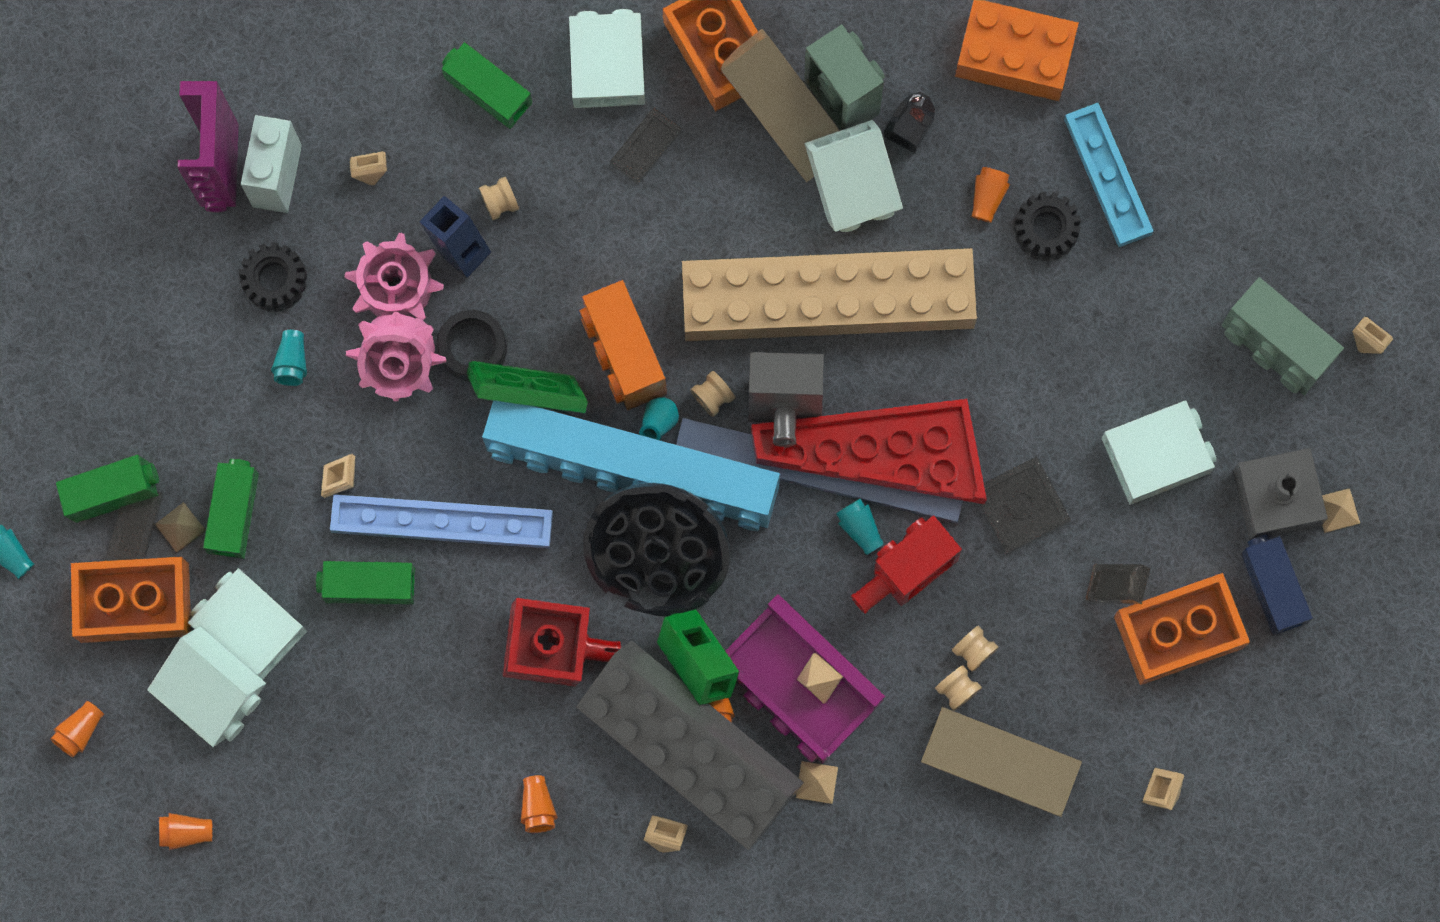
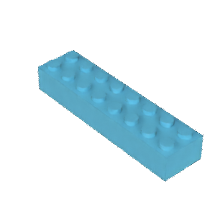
(625, 459)

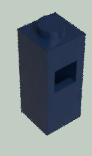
(455, 236)
(1276, 584)

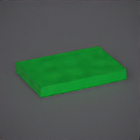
(526, 387)

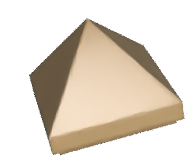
(368, 167)
(1371, 337)
(338, 476)
(1339, 510)
(819, 678)
(818, 782)
(1163, 789)
(665, 834)

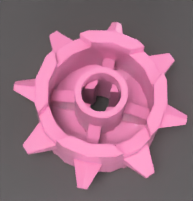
(383, 264)
(396, 355)

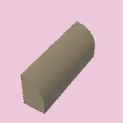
(778, 98)
(1001, 761)

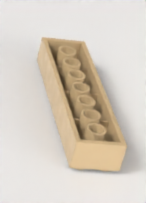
(829, 294)

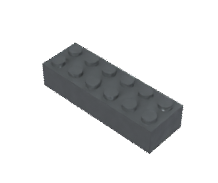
(689, 744)

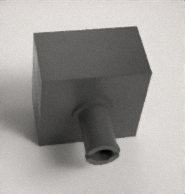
(785, 390)
(1280, 494)

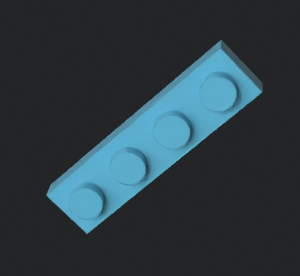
(1108, 175)

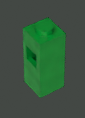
(486, 85)
(107, 488)
(231, 509)
(366, 582)
(697, 657)

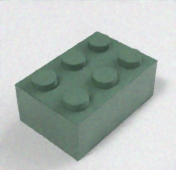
(844, 78)
(1281, 337)

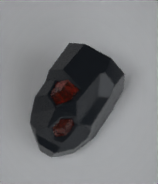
(911, 121)

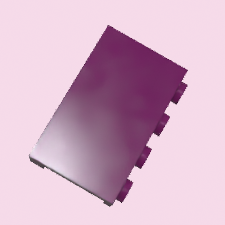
(214, 173)
(770, 661)

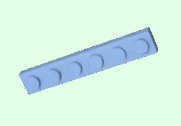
(441, 521)

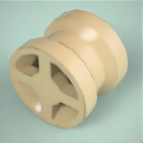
(499, 198)
(712, 393)
(975, 648)
(958, 688)

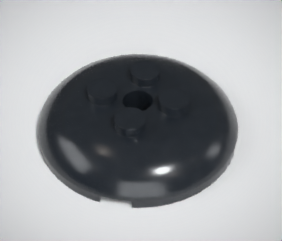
(623, 556)

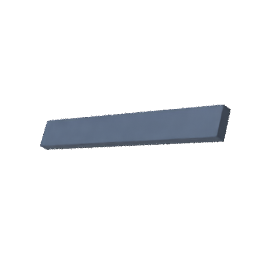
(740, 448)

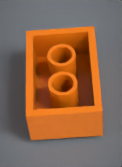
(706, 37)
(1016, 49)
(622, 346)
(130, 599)
(1181, 629)

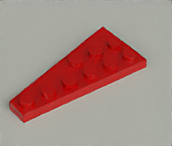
(902, 448)

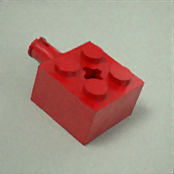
(909, 565)
(565, 628)

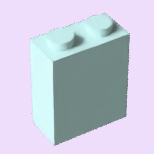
(606, 59)
(271, 164)
(854, 176)
(1159, 452)
(248, 623)
(207, 687)

